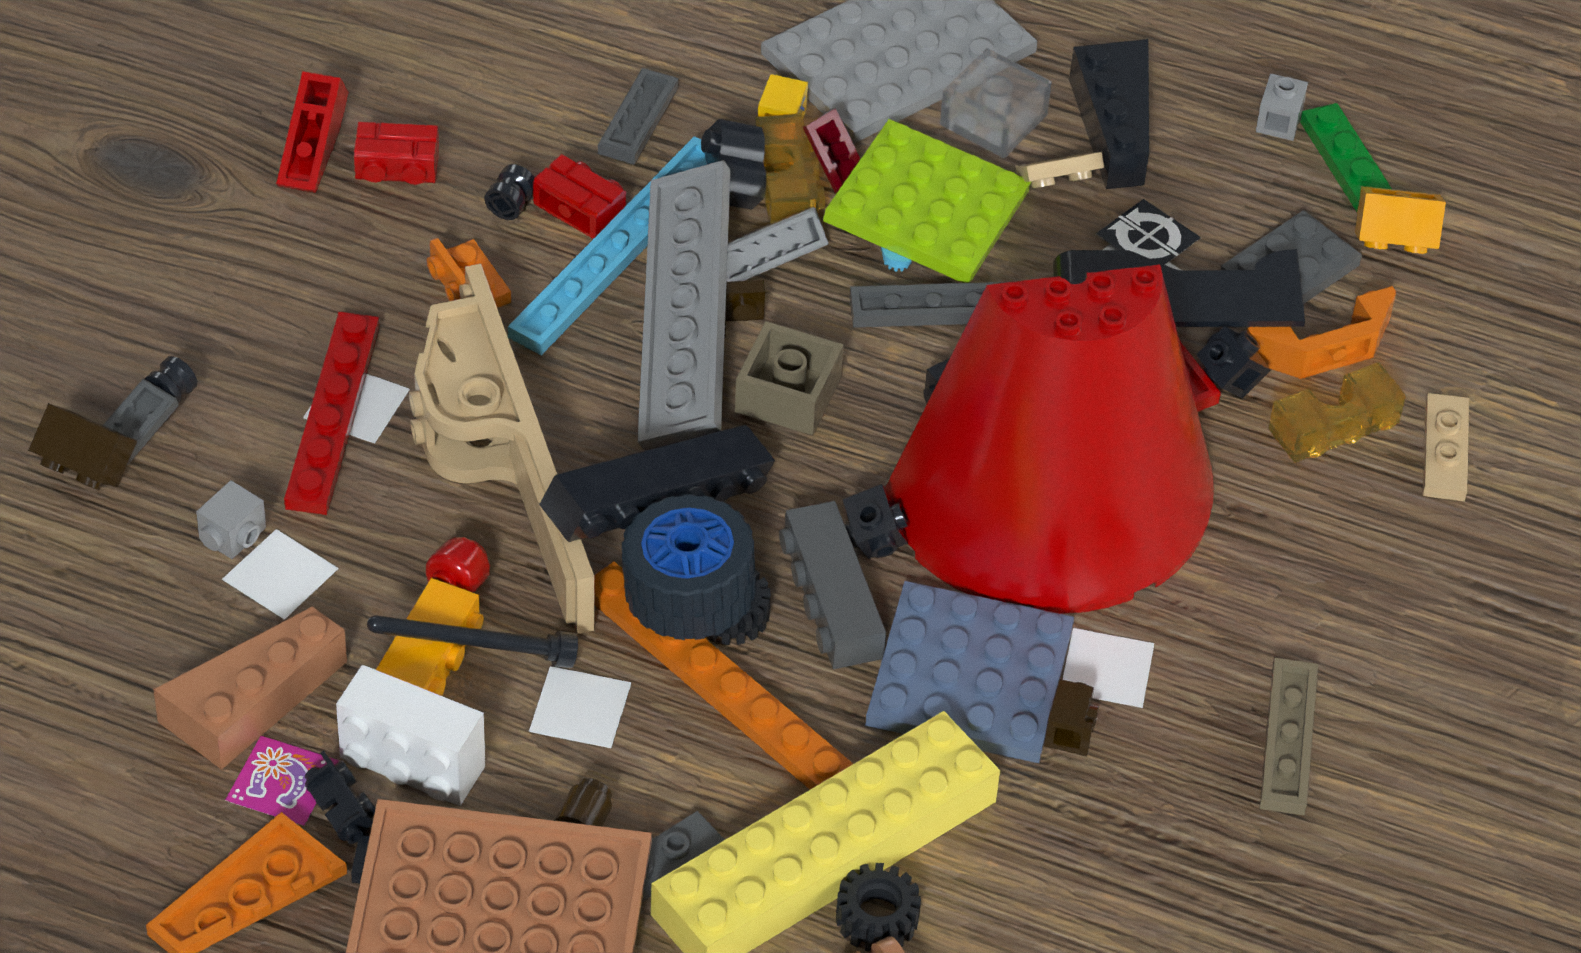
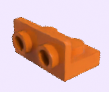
(450, 268)

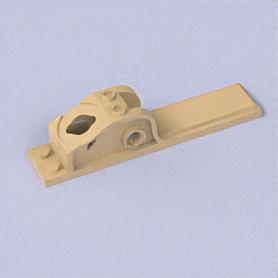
(474, 392)

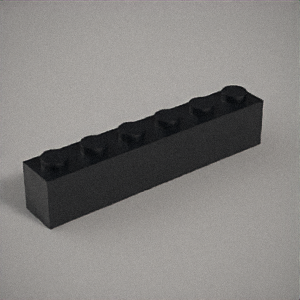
(614, 491)

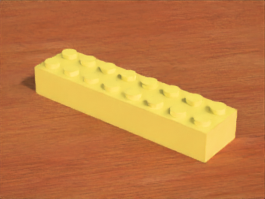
(804, 850)

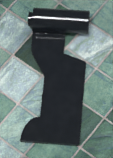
(1209, 297)

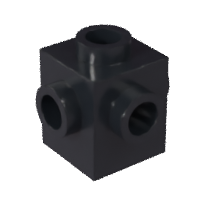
(1233, 361)
(875, 522)

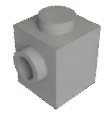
(1281, 107)
(231, 520)

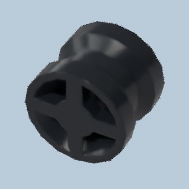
(174, 377)

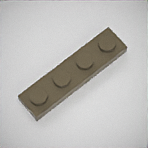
(1289, 736)

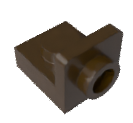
(744, 301)

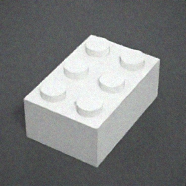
(411, 735)

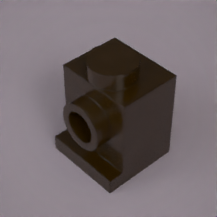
(1071, 718)

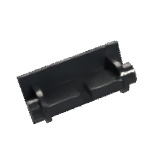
(333, 785)

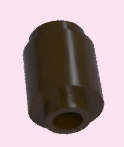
(586, 803)

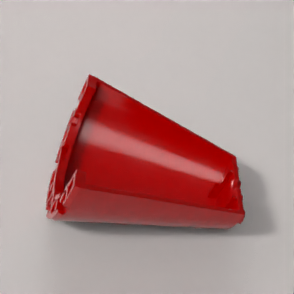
(1060, 447)

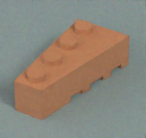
(250, 687)

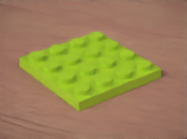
(927, 201)

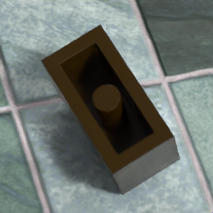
(82, 446)

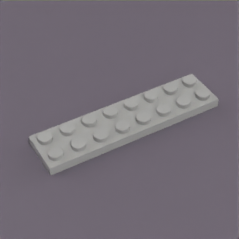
(684, 306)

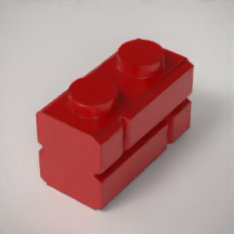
(396, 152)
(578, 195)

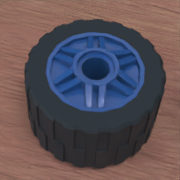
(689, 567)

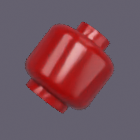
(459, 563)

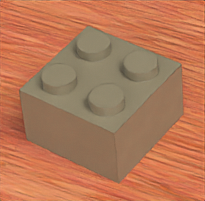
(788, 378)

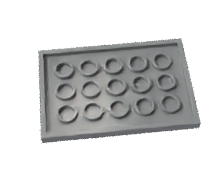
(891, 55)

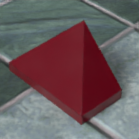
(832, 147)

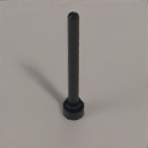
(557, 648)

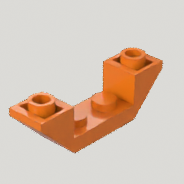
(1330, 349)

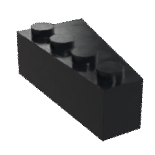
(1113, 101)

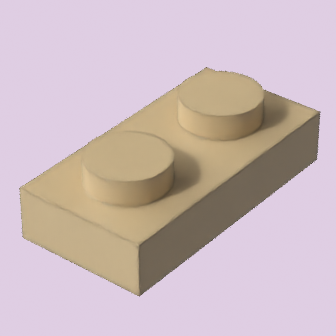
(1075, 166)

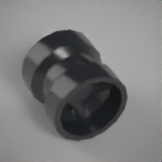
(510, 192)

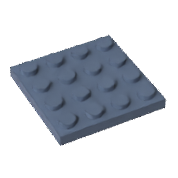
(975, 660)

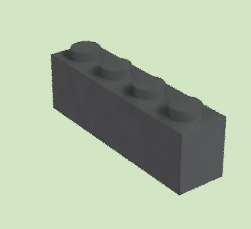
(832, 585)

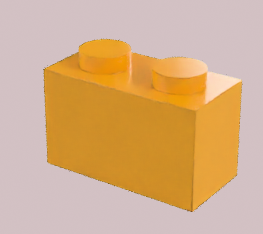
(1399, 219)

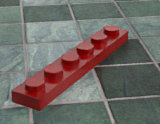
(332, 414)

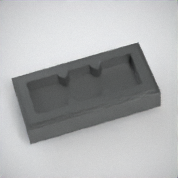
(142, 413)

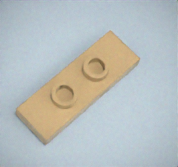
(1446, 447)

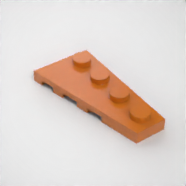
(251, 883)

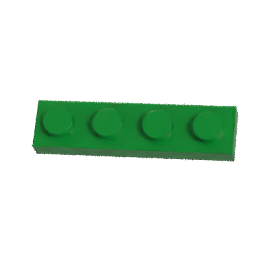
(1342, 151)

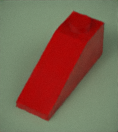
(312, 131)

